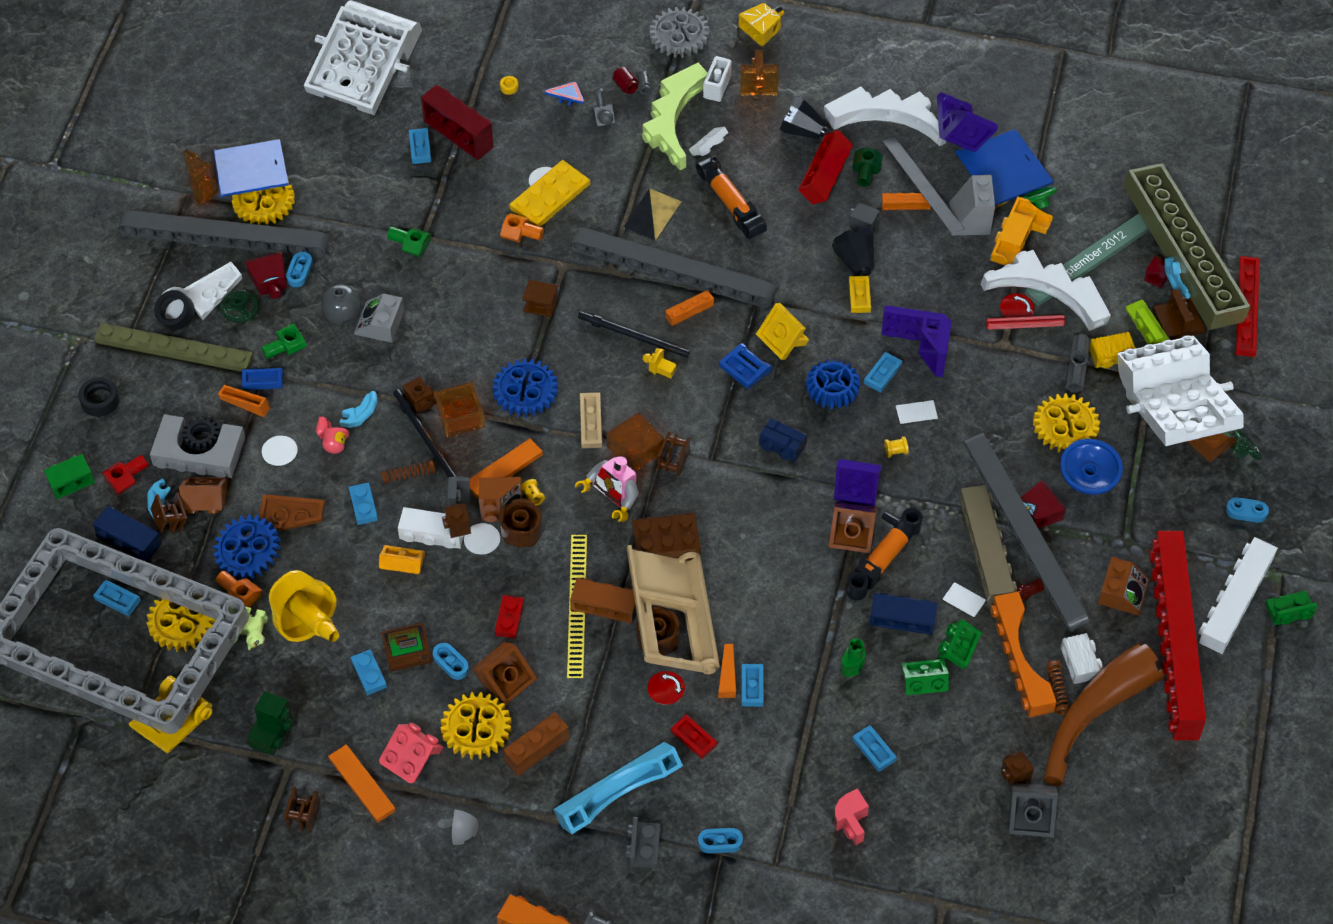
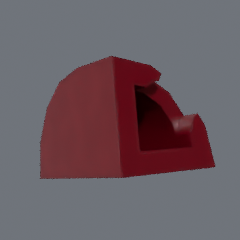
(1156, 272)

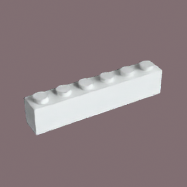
(1237, 596)

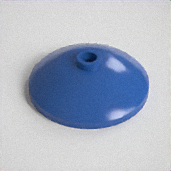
(1091, 457)

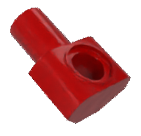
(126, 472)

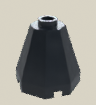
(804, 120)
(856, 250)

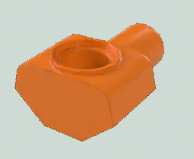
(516, 227)
(236, 588)

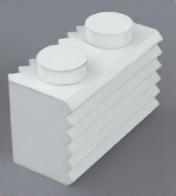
(717, 78)
(1081, 658)

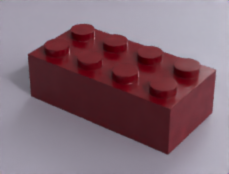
(457, 122)

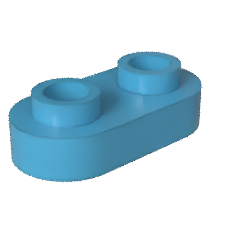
(298, 273)
(1247, 510)
(451, 662)
(720, 840)

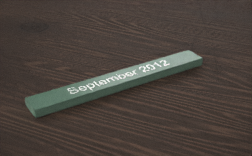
(1097, 253)

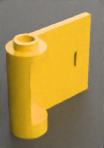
(165, 741)

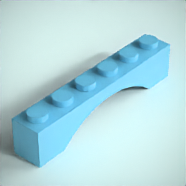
(589, 803)

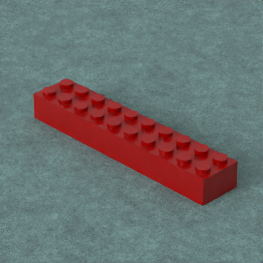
(1177, 636)

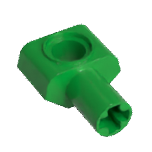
(414, 241)
(288, 340)
(853, 658)

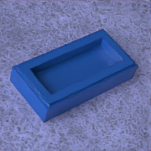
(262, 378)

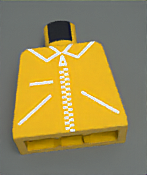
(761, 22)

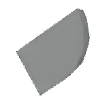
(463, 827)

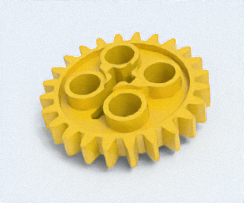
(264, 204)
(1049, 427)
(180, 620)
(496, 727)

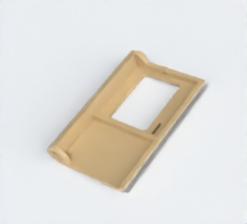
(674, 586)

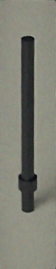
(598, 321)
(407, 408)

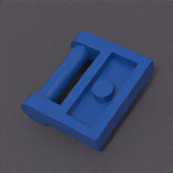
(742, 370)

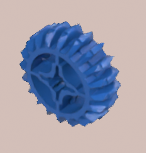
(833, 391)

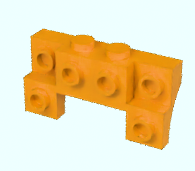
(1016, 230)

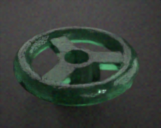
(238, 303)
(1245, 446)

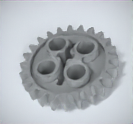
(679, 32)

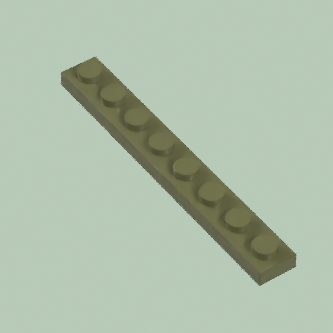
(173, 347)

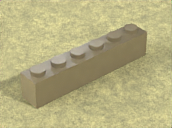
(986, 542)

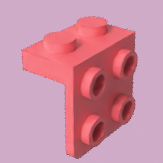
(409, 751)

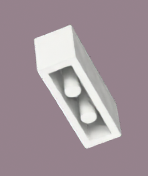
(426, 528)

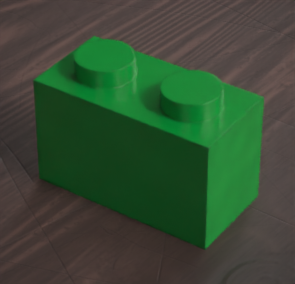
(69, 476)

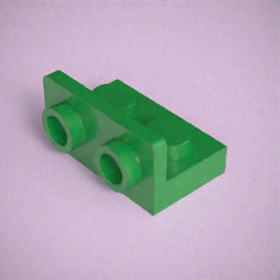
(1290, 608)
(959, 643)
(925, 677)

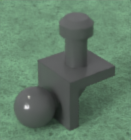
(603, 112)

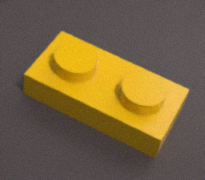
(859, 294)

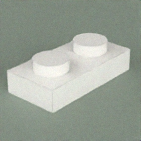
(714, 137)

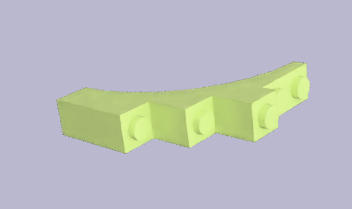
(665, 111)

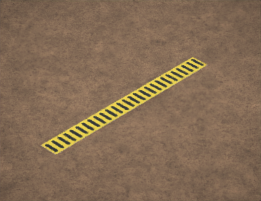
(576, 619)

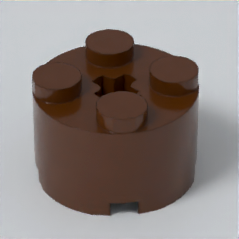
(520, 523)
(666, 630)

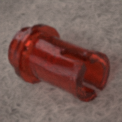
(1030, 589)

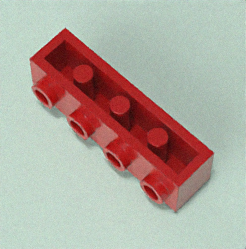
(825, 167)

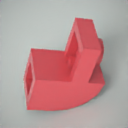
(848, 812)

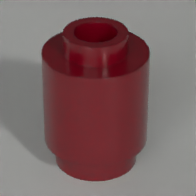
(625, 80)

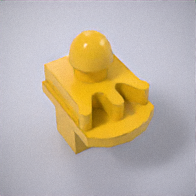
(659, 365)

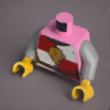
(615, 482)

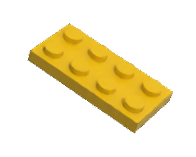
(550, 194)

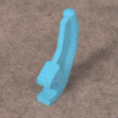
(1172, 272)
(360, 414)
(156, 489)

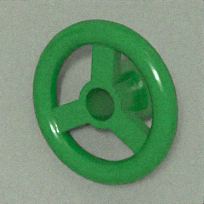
(1040, 196)

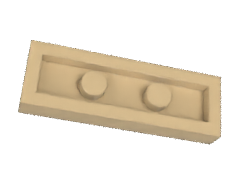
(590, 420)

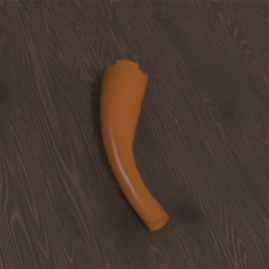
(1114, 684)

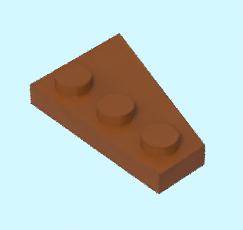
(291, 511)

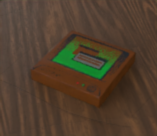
(406, 647)

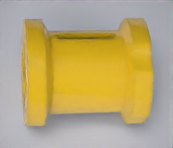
(896, 447)
(533, 488)

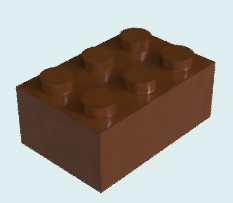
(667, 535)

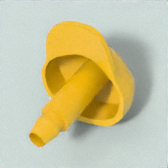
(302, 607)

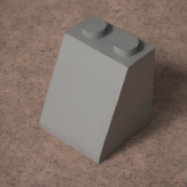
(974, 206)

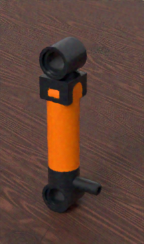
(743, 212)
(869, 570)

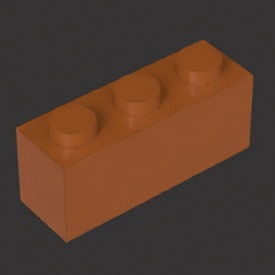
(603, 600)
(536, 744)

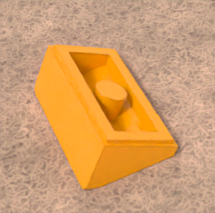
(401, 559)

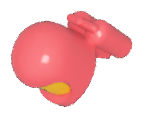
(333, 438)

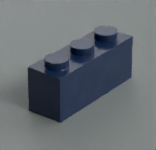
(127, 534)
(903, 613)

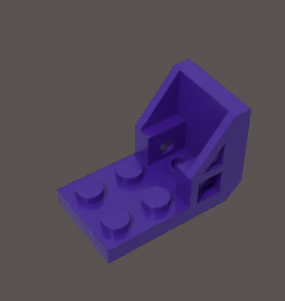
(960, 125)
(924, 327)
(857, 482)

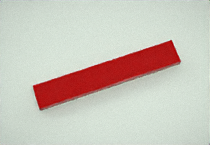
(1249, 285)

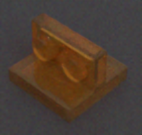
(759, 77)

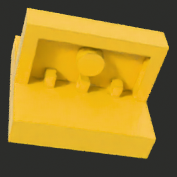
(782, 331)

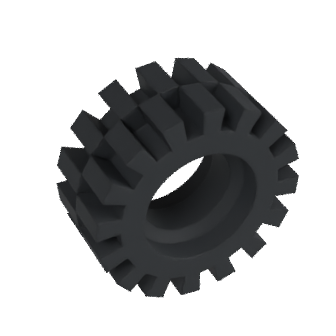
(196, 427)

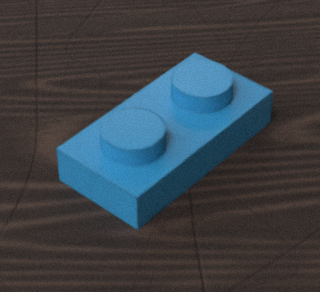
(419, 146)
(883, 372)
(363, 503)
(117, 598)
(368, 672)
(752, 685)
(874, 748)

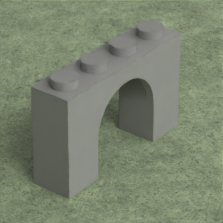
(218, 461)

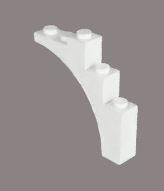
(887, 106)
(1053, 279)

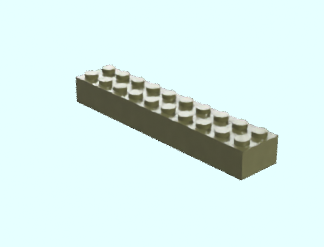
(1184, 239)

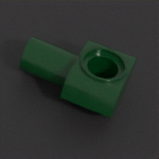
(866, 162)

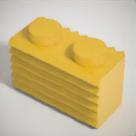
(1106, 349)

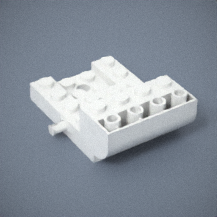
(366, 50)
(1175, 391)

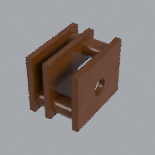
(540, 298)
(671, 444)
(171, 513)
(307, 813)

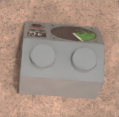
(381, 318)

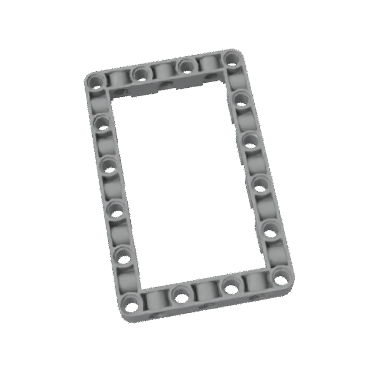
(37, 575)

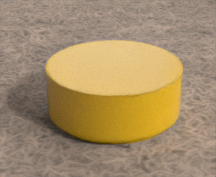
(509, 85)

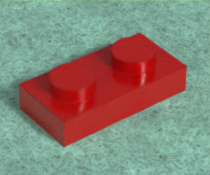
(509, 616)
(694, 737)

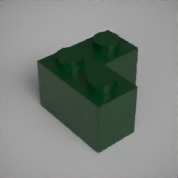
(272, 723)

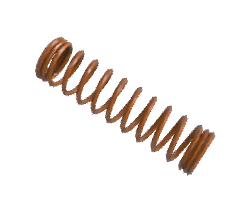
(384, 473)
(1051, 668)

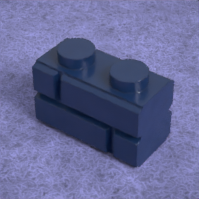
(782, 440)

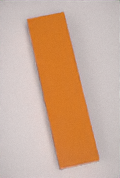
(508, 464)
(361, 783)

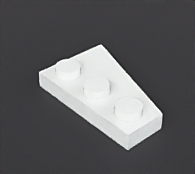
(213, 288)

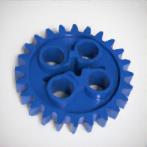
(508, 384)
(237, 536)

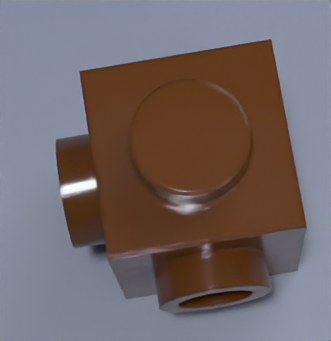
(419, 394)
(456, 520)
(1016, 768)

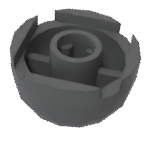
(341, 304)

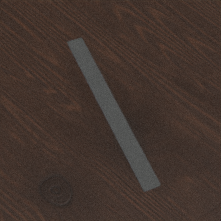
(923, 185)

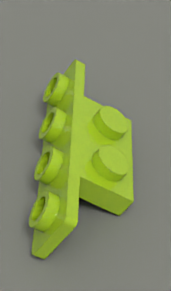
(1146, 323)

